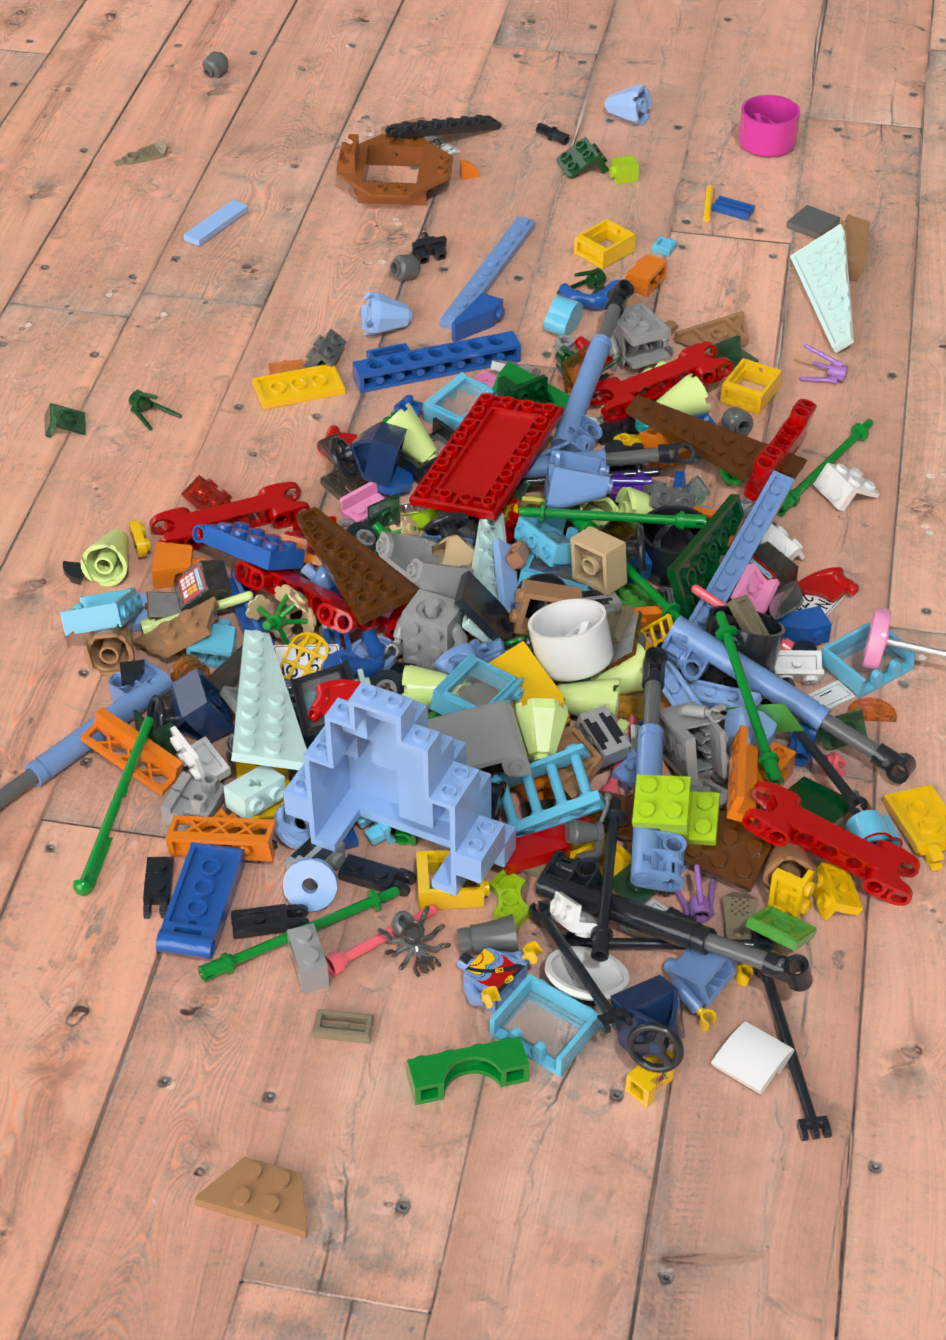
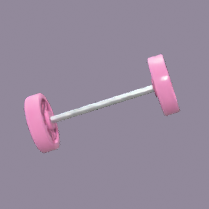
(878, 639)

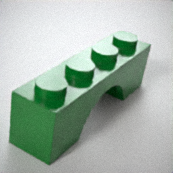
(521, 376)
(500, 1060)

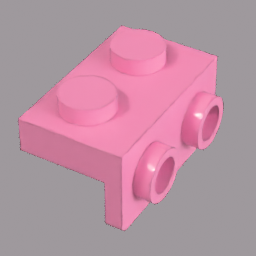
(756, 587)

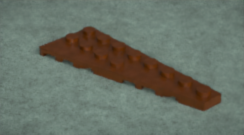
(714, 443)
(361, 576)
(734, 859)

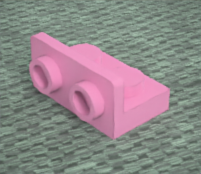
(354, 505)

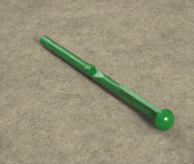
(99, 851)

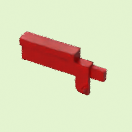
(538, 848)

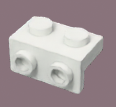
(779, 538)
(800, 666)
(569, 915)

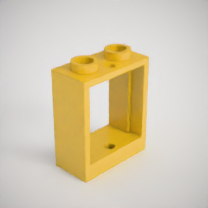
(588, 247)
(747, 398)
(468, 897)

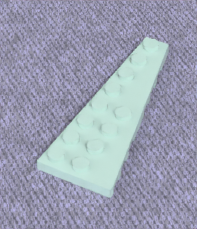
(826, 280)
(484, 567)
(265, 718)

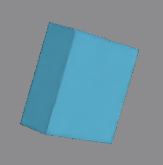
(664, 246)

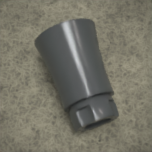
(494, 934)

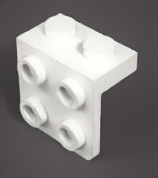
(842, 483)
(199, 757)

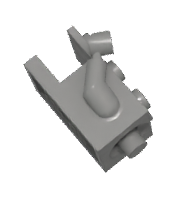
(639, 338)
(428, 629)
(694, 741)

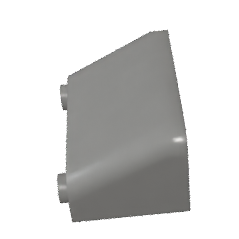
(415, 560)
(489, 735)

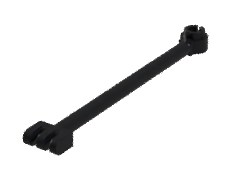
(830, 771)
(758, 941)
(608, 1015)
(811, 1121)

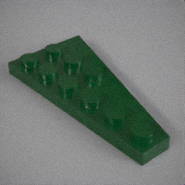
(702, 555)

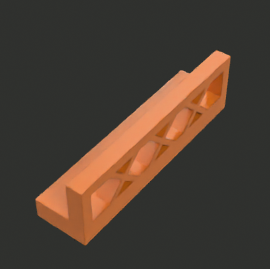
(125, 737)
(742, 776)
(255, 846)

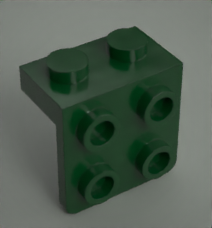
(580, 157)
(531, 390)

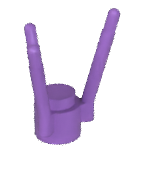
(836, 370)
(699, 905)

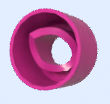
(769, 125)

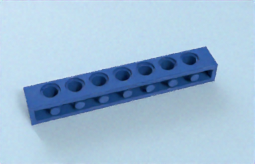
(435, 361)

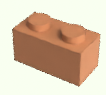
(517, 555)

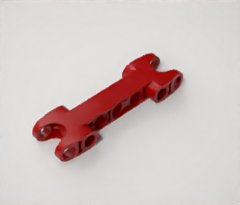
(659, 380)
(781, 447)
(269, 507)
(326, 605)
(875, 863)

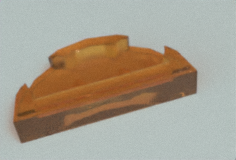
(874, 709)

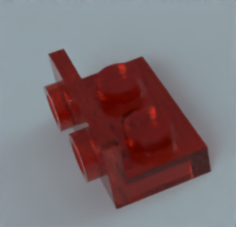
(204, 494)

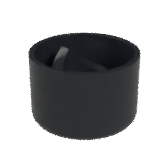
(666, 542)
(757, 647)

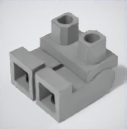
(193, 798)

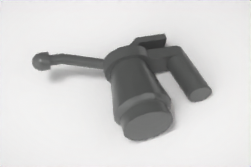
(582, 832)

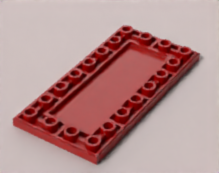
(487, 456)

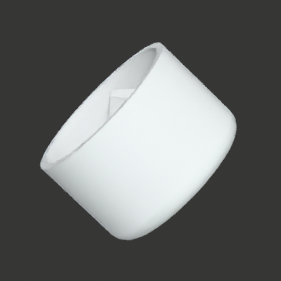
(571, 639)

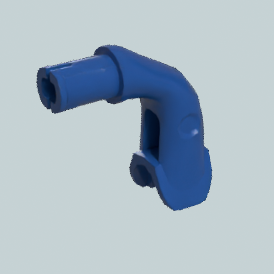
(594, 302)
(376, 652)

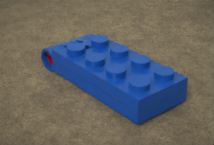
(251, 545)
(201, 901)

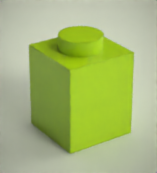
(624, 169)

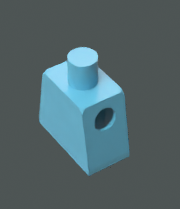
(217, 646)

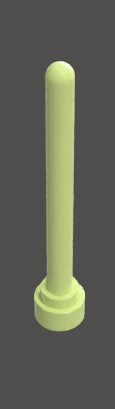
(148, 625)

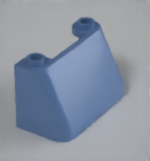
(575, 479)

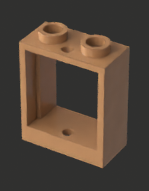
(537, 591)

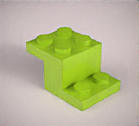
(674, 807)

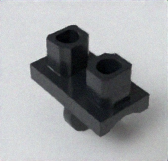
(428, 246)

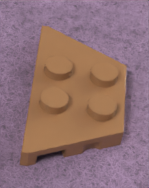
(715, 331)
(180, 631)
(591, 764)
(259, 1195)

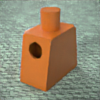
(170, 562)

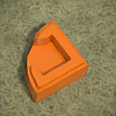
(468, 170)

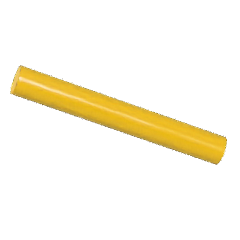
(708, 203)

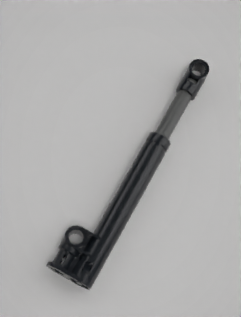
(583, 880)

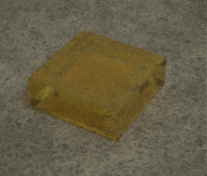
(630, 706)

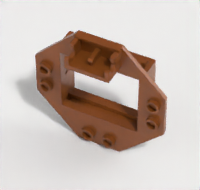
(354, 160)

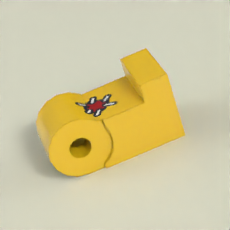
(643, 1083)

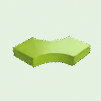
(508, 893)

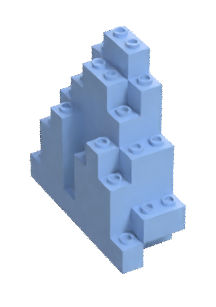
(393, 769)

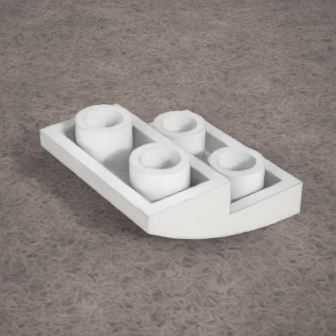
(752, 1057)

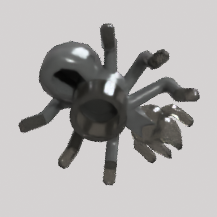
(411, 935)

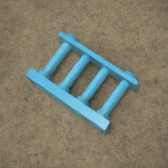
(564, 809)

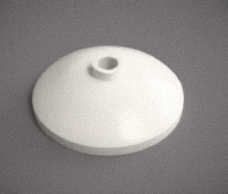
(609, 975)

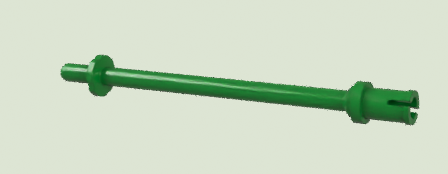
(858, 432)
(679, 520)
(668, 608)
(768, 759)
(227, 962)

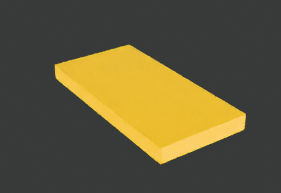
(298, 386)

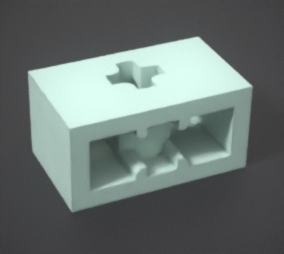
(254, 791)

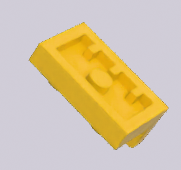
(791, 892)
(835, 892)

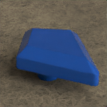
(417, 406)

